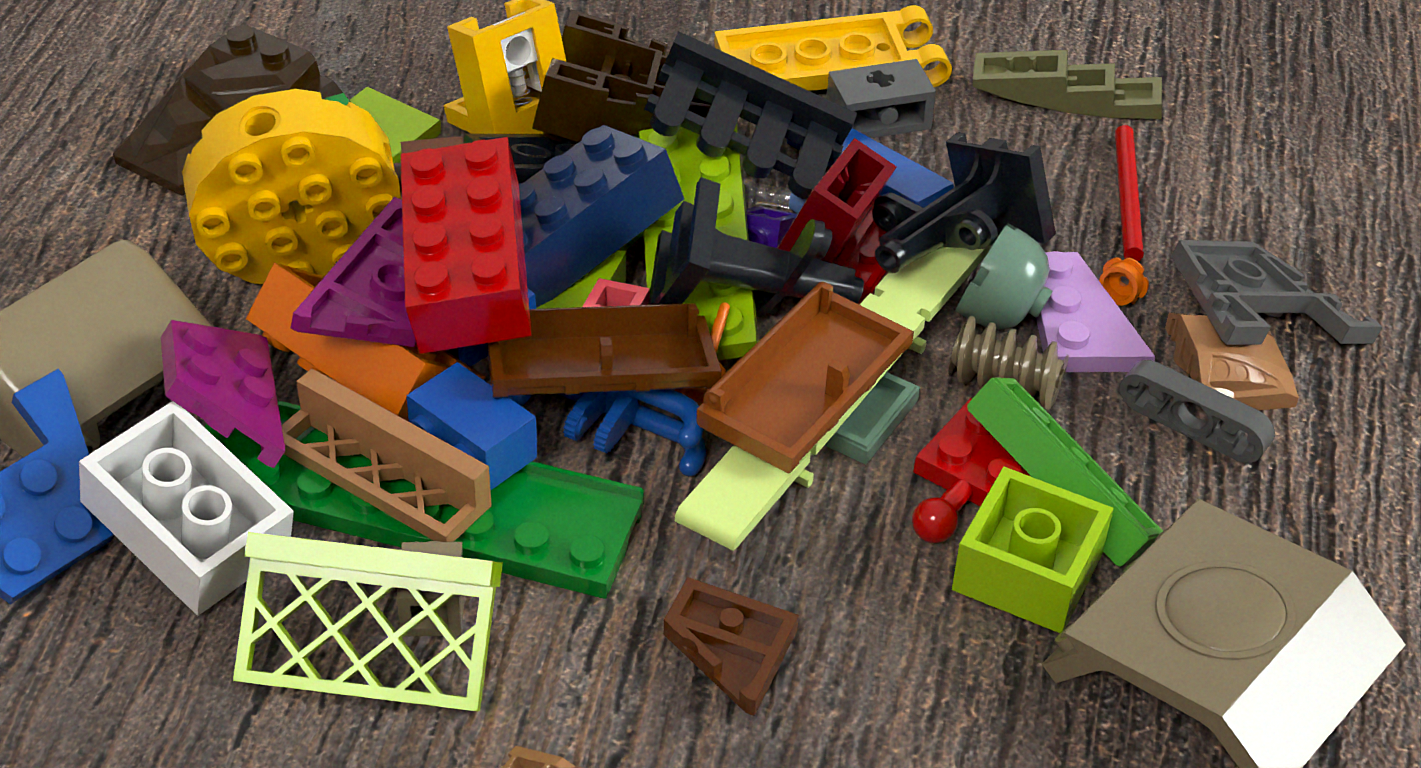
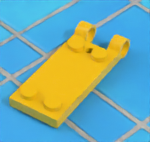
(810, 49)

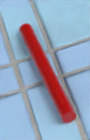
(1128, 193)

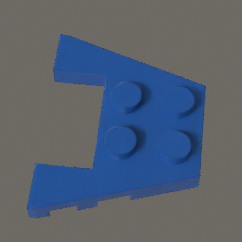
(40, 504)

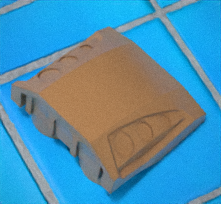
(1243, 372)

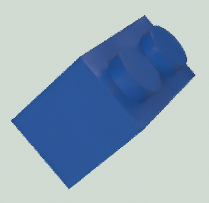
(465, 415)

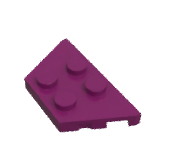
(364, 289)
(225, 382)

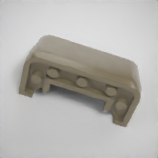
(100, 331)

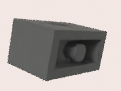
(885, 96)

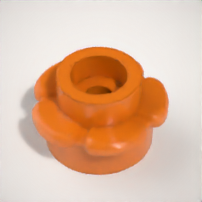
(1120, 292)

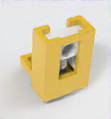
(498, 84)

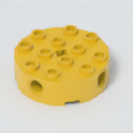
(286, 183)

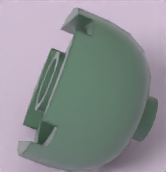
(1008, 282)

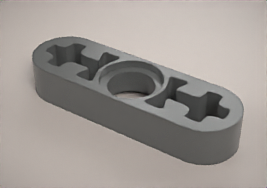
(1237, 416)

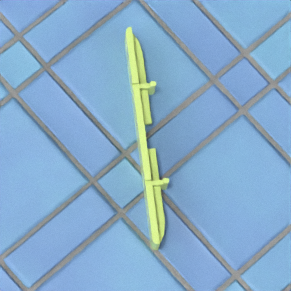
(745, 487)

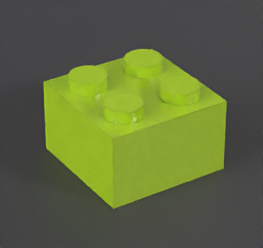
(1031, 549)

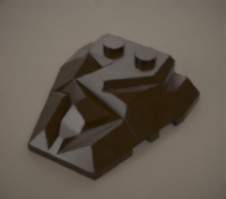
(225, 74)

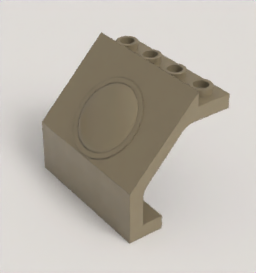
(1236, 635)

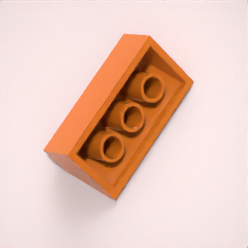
(369, 368)

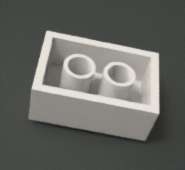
(181, 504)

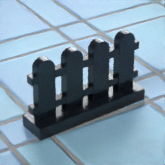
(756, 96)

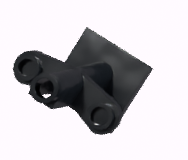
(989, 192)
(704, 254)

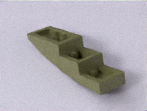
(1051, 83)

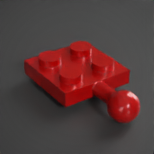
(965, 463)

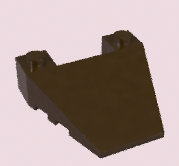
(601, 82)

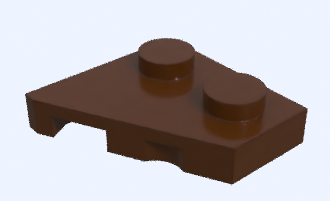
(730, 639)

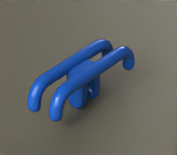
(623, 409)

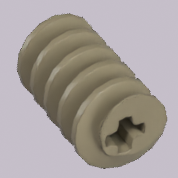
(1004, 359)

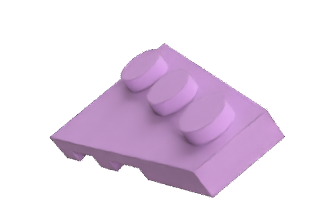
(1086, 320)

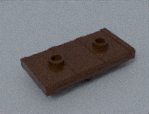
(606, 351)

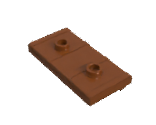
(802, 377)

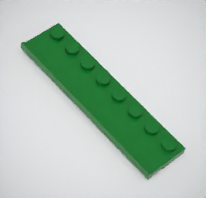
(540, 525)

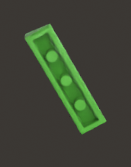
(1058, 459)

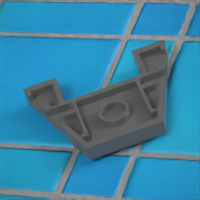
(1244, 279)

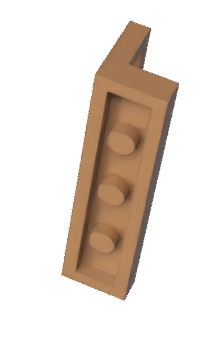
(398, 447)

